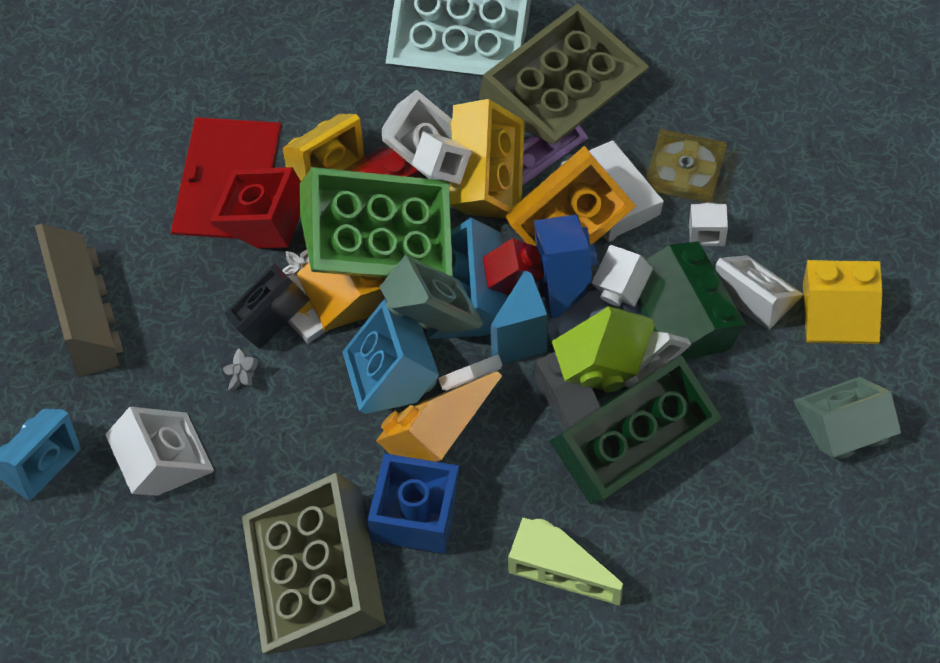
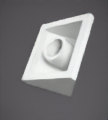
(756, 289)

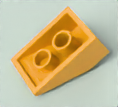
(434, 425)

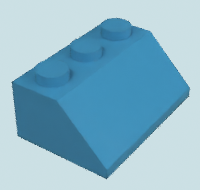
(469, 244)
(389, 362)

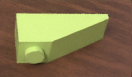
(555, 559)

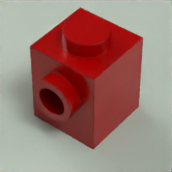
(508, 262)

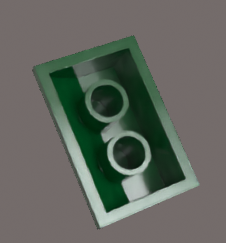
(690, 300)

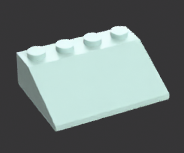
(456, 33)

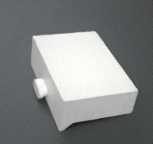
(631, 181)

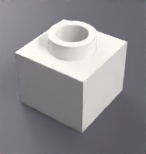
(708, 224)

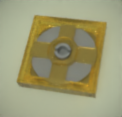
(686, 165)

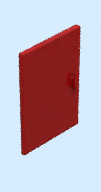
(212, 154)

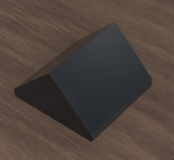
(266, 306)

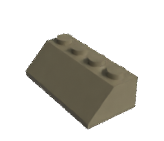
(79, 300)

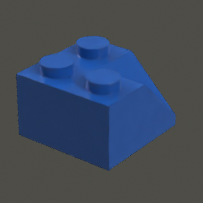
(564, 261)
(413, 503)

